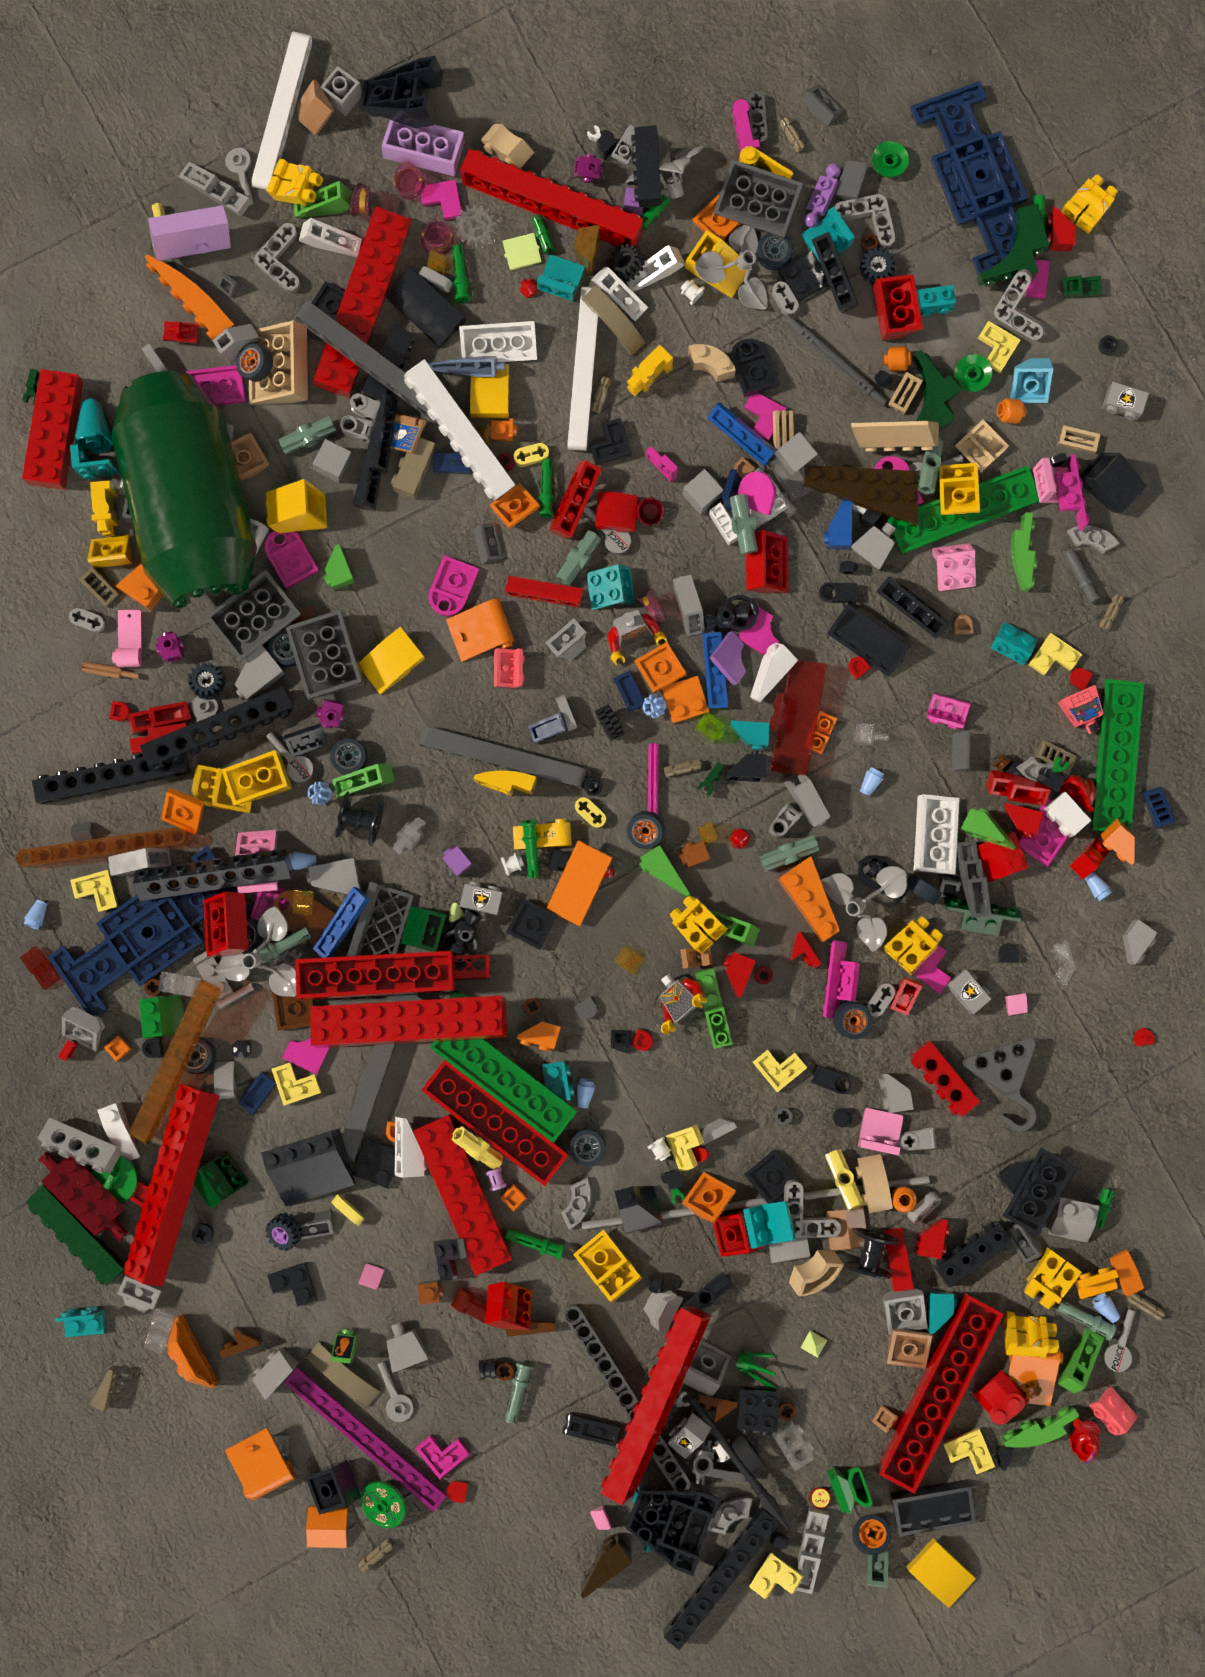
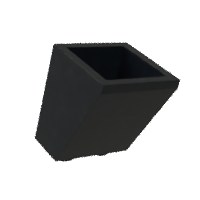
(1113, 481)

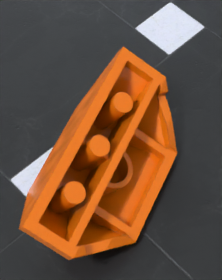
(189, 1356)

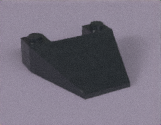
(400, 91)

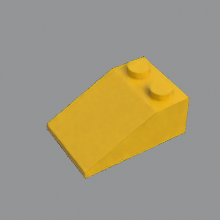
(257, 778)

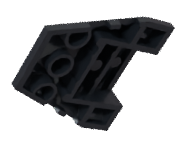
(673, 1524)

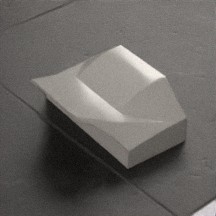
(568, 641)
(716, 1129)
(139, 1295)
(662, 1308)

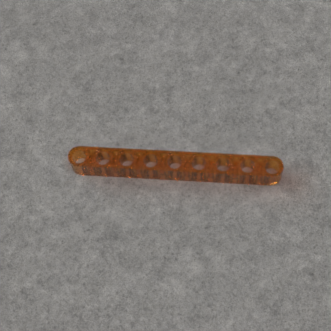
(93, 847)
(175, 1061)

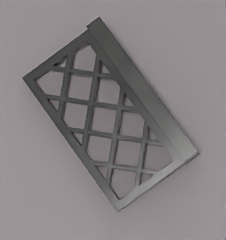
(366, 914)

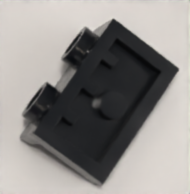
(306, 740)

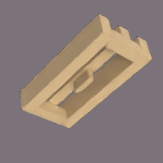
(898, 406)
(790, 431)
(1096, 436)

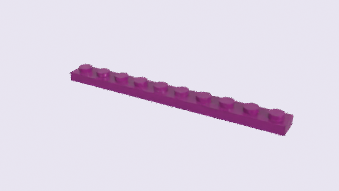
(365, 1439)

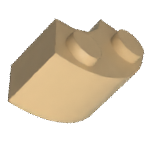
(506, 146)
(712, 361)
(874, 1183)
(816, 1273)

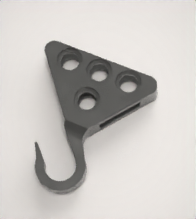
(1017, 1068)

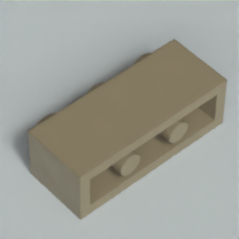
(413, 469)

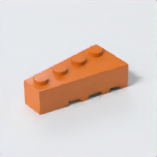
(140, 588)
(808, 895)

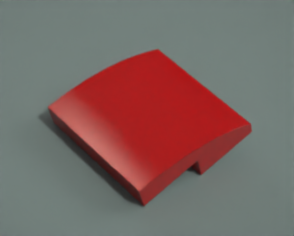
(616, 511)

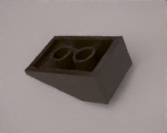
(609, 1561)

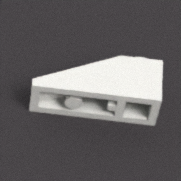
(329, 238)
(657, 267)
(619, 293)
(772, 669)
(118, 1130)
(408, 1155)

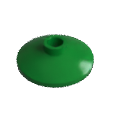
(890, 151)
(976, 364)

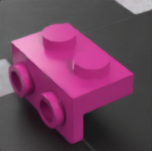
(948, 711)

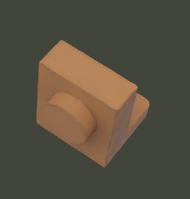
(692, 958)

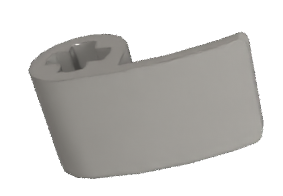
(224, 1080)

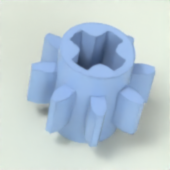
(654, 706)
(319, 793)

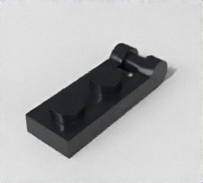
(591, 1430)

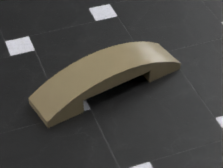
(614, 319)
(342, 1375)

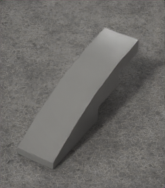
(215, 189)
(811, 1548)

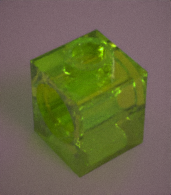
(706, 720)

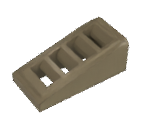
(87, 575)
(1052, 748)
(103, 1395)

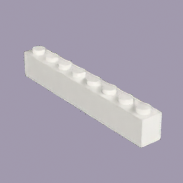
(459, 430)

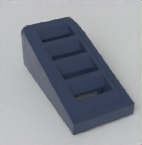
(1152, 809)

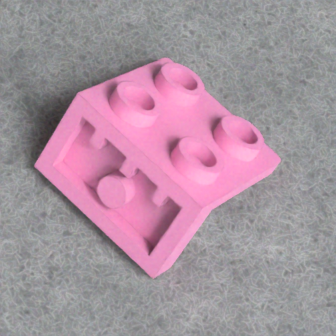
(1045, 481)
(955, 566)
(880, 1131)

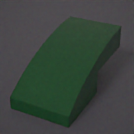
(1082, 287)

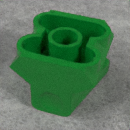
(849, 1488)

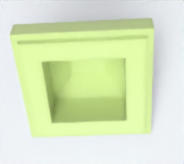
(455, 912)
(813, 1344)

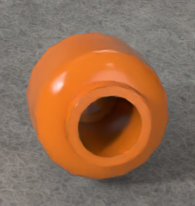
(898, 359)
(1011, 410)
(909, 1202)

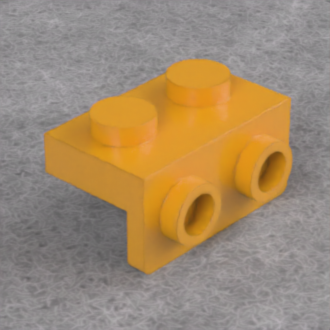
(1098, 1283)

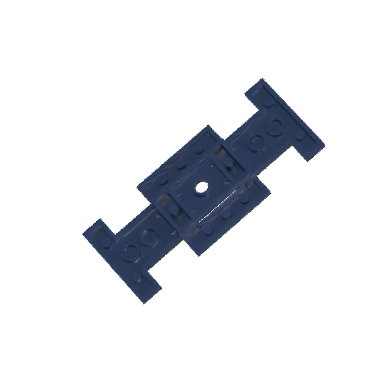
(972, 153)
(127, 947)

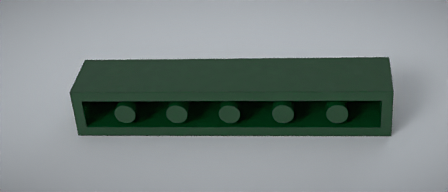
(81, 1242)

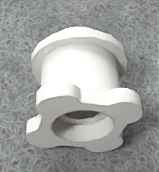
(692, 291)
(512, 863)
(660, 1149)
(723, 1456)

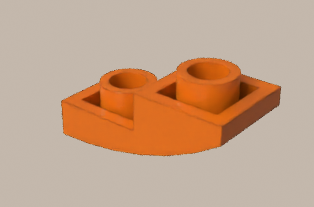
(823, 730)
(1127, 1273)

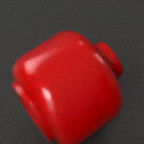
(528, 287)
(740, 838)

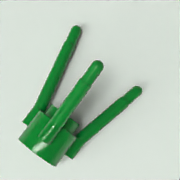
(745, 1364)

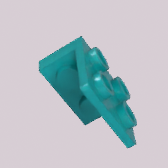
(836, 226)
(560, 277)
(89, 469)
(610, 586)
(556, 1079)
(769, 1224)
(83, 1322)

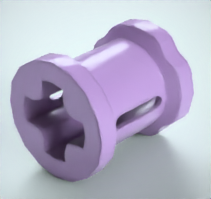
(495, 1179)

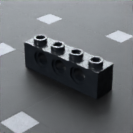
(835, 272)
(913, 607)

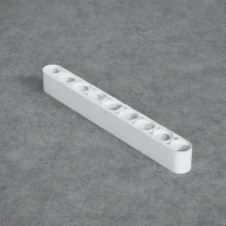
(282, 108)
(582, 376)

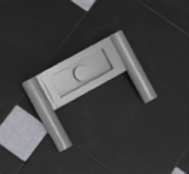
(206, 967)

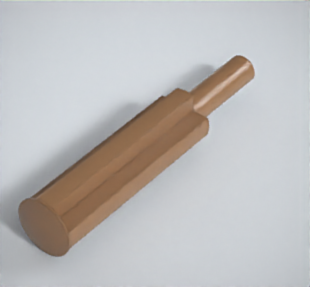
(106, 670)

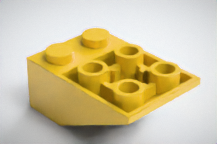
(733, 275)

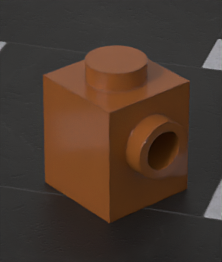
(694, 854)
(430, 1292)

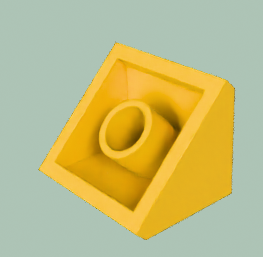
(110, 552)

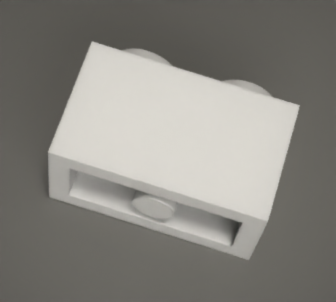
(1067, 815)

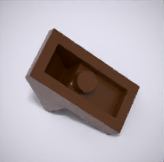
(244, 1341)
(721, 1407)

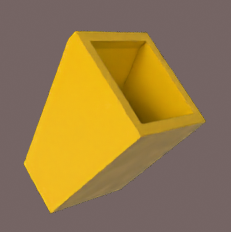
(296, 508)

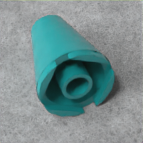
(92, 428)

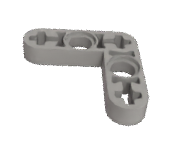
(874, 212)
(273, 256)
(1013, 311)
(802, 1223)

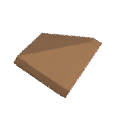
(885, 1419)

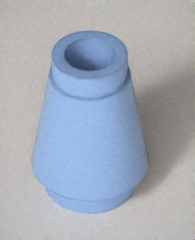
(871, 781)
(302, 860)
(1098, 887)
(36, 915)
(585, 1091)
(1105, 1305)

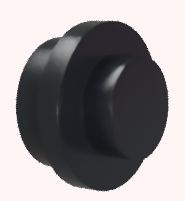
(842, 1117)

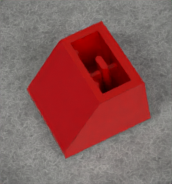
(508, 1306)

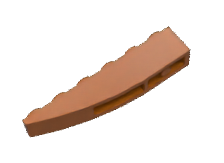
(193, 297)

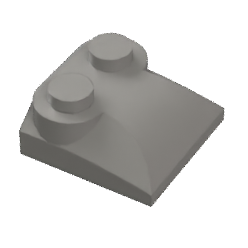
(82, 1027)
(905, 1310)

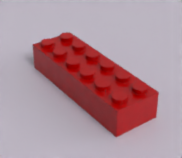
(52, 429)

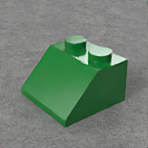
(161, 1015)

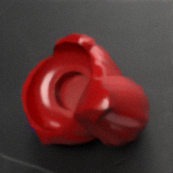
(1080, 790)
(1085, 1440)

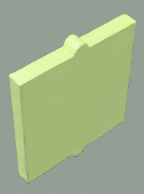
(521, 251)

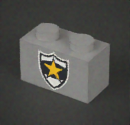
(1124, 401)
(481, 899)
(968, 991)
(688, 1435)

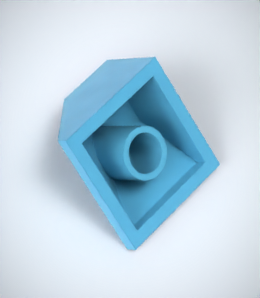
(1032, 380)

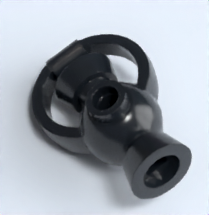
(732, 615)
(873, 871)
(464, 933)

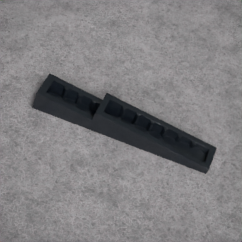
(377, 455)

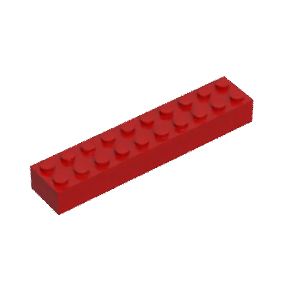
(549, 199)
(364, 296)
(408, 1021)
(171, 1185)
(939, 1393)
(655, 1404)

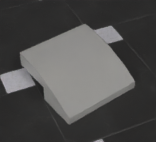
(789, 1250)

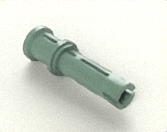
(273, 950)
(1094, 1323)
(520, 1382)

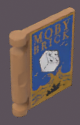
(406, 433)

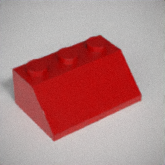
(897, 306)
(769, 565)
(226, 924)

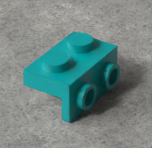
(936, 300)
(1014, 643)

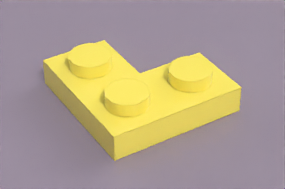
(1002, 344)
(1054, 650)
(98, 884)
(779, 1074)
(291, 1088)
(681, 1145)
(971, 1445)
(775, 1571)

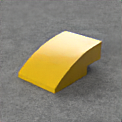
(490, 395)
(959, 489)
(391, 660)
(507, 781)
(212, 789)
(607, 1266)
(940, 1572)

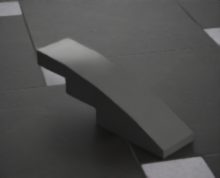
(972, 879)

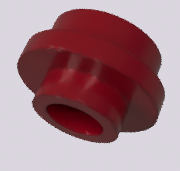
(506, 456)
(768, 979)

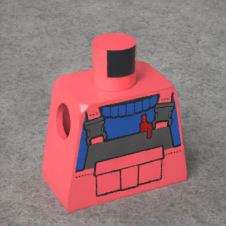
(1083, 708)

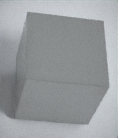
(342, 90)
(795, 453)
(332, 460)
(703, 492)

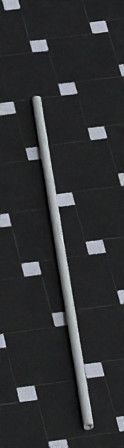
(753, 1202)

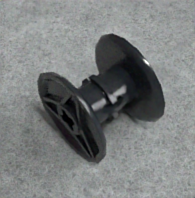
(359, 818)
(872, 1253)

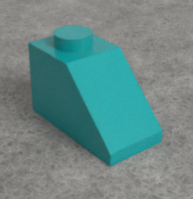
(752, 733)
(939, 1309)

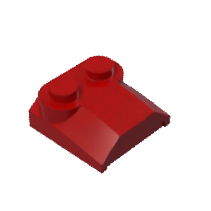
(1001, 1398)

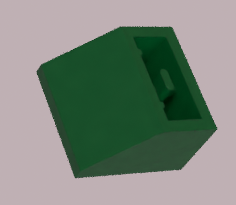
(424, 929)
(219, 1180)

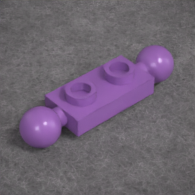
(822, 195)

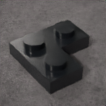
(615, 446)
(446, 1253)
(298, 1279)

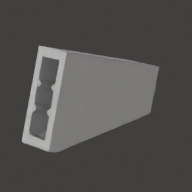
(689, 605)
(257, 674)
(807, 799)
(137, 860)
(335, 876)

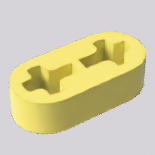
(529, 450)
(593, 809)
(348, 1209)

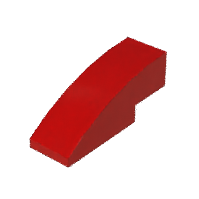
(158, 717)
(153, 733)
(1017, 788)
(898, 1262)

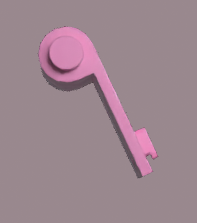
(129, 639)

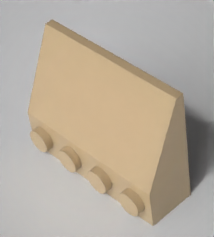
(290, 367)
(896, 434)

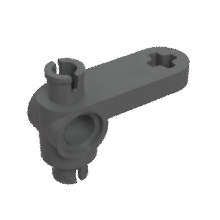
(705, 1452)

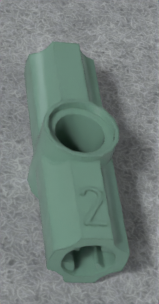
(307, 435)
(929, 474)
(743, 524)
(578, 558)
(789, 853)

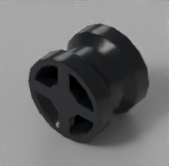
(206, 1231)
(487, 1369)

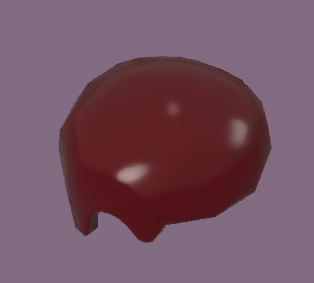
(650, 511)

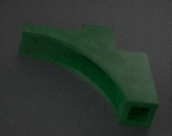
(1029, 243)
(936, 392)

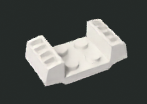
(723, 517)

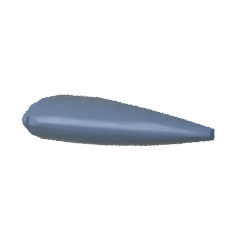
(471, 366)

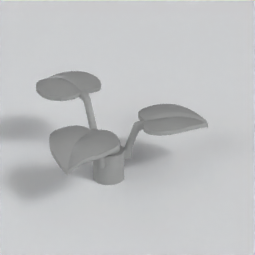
(675, 182)
(711, 267)
(870, 930)
(237, 966)

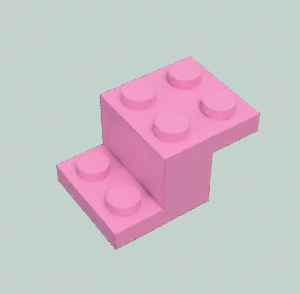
(256, 842)

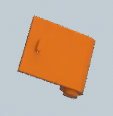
(482, 628)
(1034, 1368)
(260, 1467)

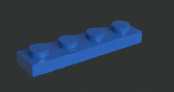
(741, 434)
(714, 677)
(341, 923)

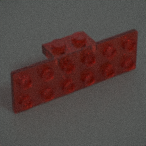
(797, 717)

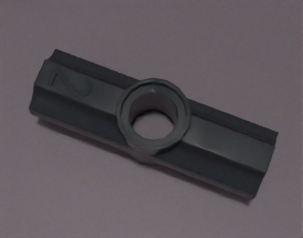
(715, 1288)

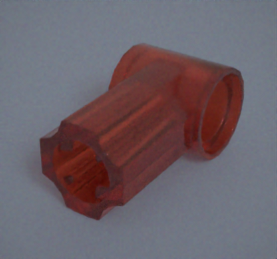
(467, 1303)

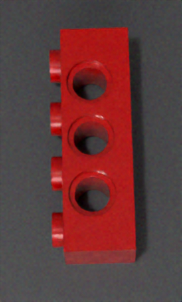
(575, 499)
(966, 1100)

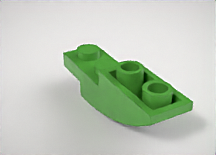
(1022, 558)
(714, 1009)
(1034, 1434)

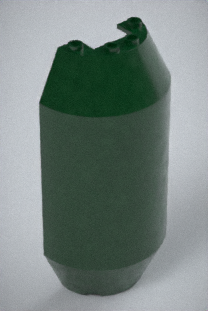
(183, 488)

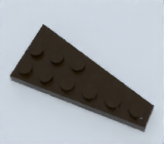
(873, 489)

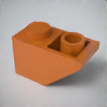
(1121, 840)
(541, 1034)

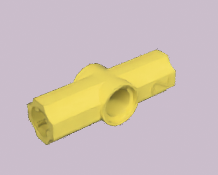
(477, 1147)
(848, 1191)

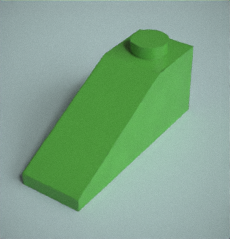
(328, 201)
(364, 779)
(982, 826)
(659, 867)
(737, 929)
(1081, 1362)

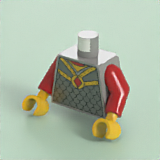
(631, 629)
(680, 1000)

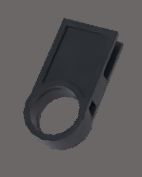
(843, 592)
(827, 1078)

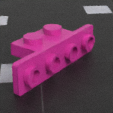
(1070, 492)
(841, 980)

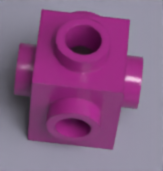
(582, 167)
(170, 647)
(330, 706)

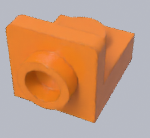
(503, 430)

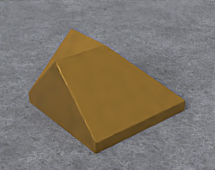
(586, 246)

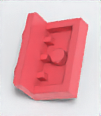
(508, 668)
(1114, 1412)

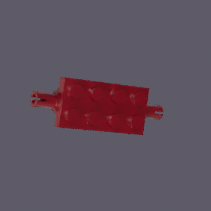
(83, 1195)

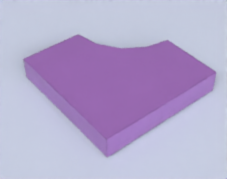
(728, 658)

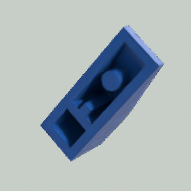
(840, 530)

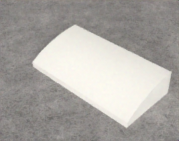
(505, 340)
(936, 834)

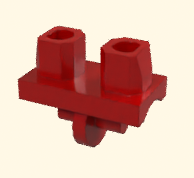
(180, 332)

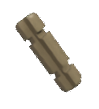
(792, 134)
(600, 395)
(1111, 612)
(682, 768)
(1146, 1306)
(375, 1555)

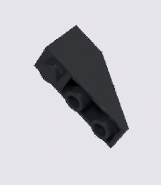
(1014, 1173)

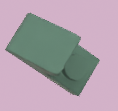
(878, 1569)

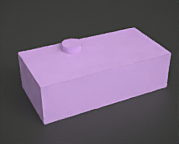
(426, 147)
(189, 233)

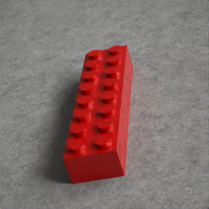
(375, 975)
(495, 1123)
(463, 1195)

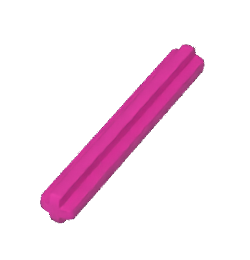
(653, 777)

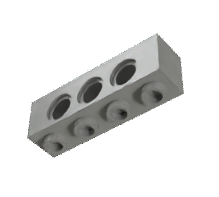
(55, 1130)

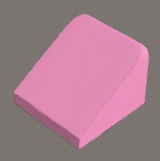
(1016, 1004)
(371, 1276)
(601, 1518)

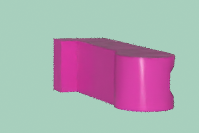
(742, 125)

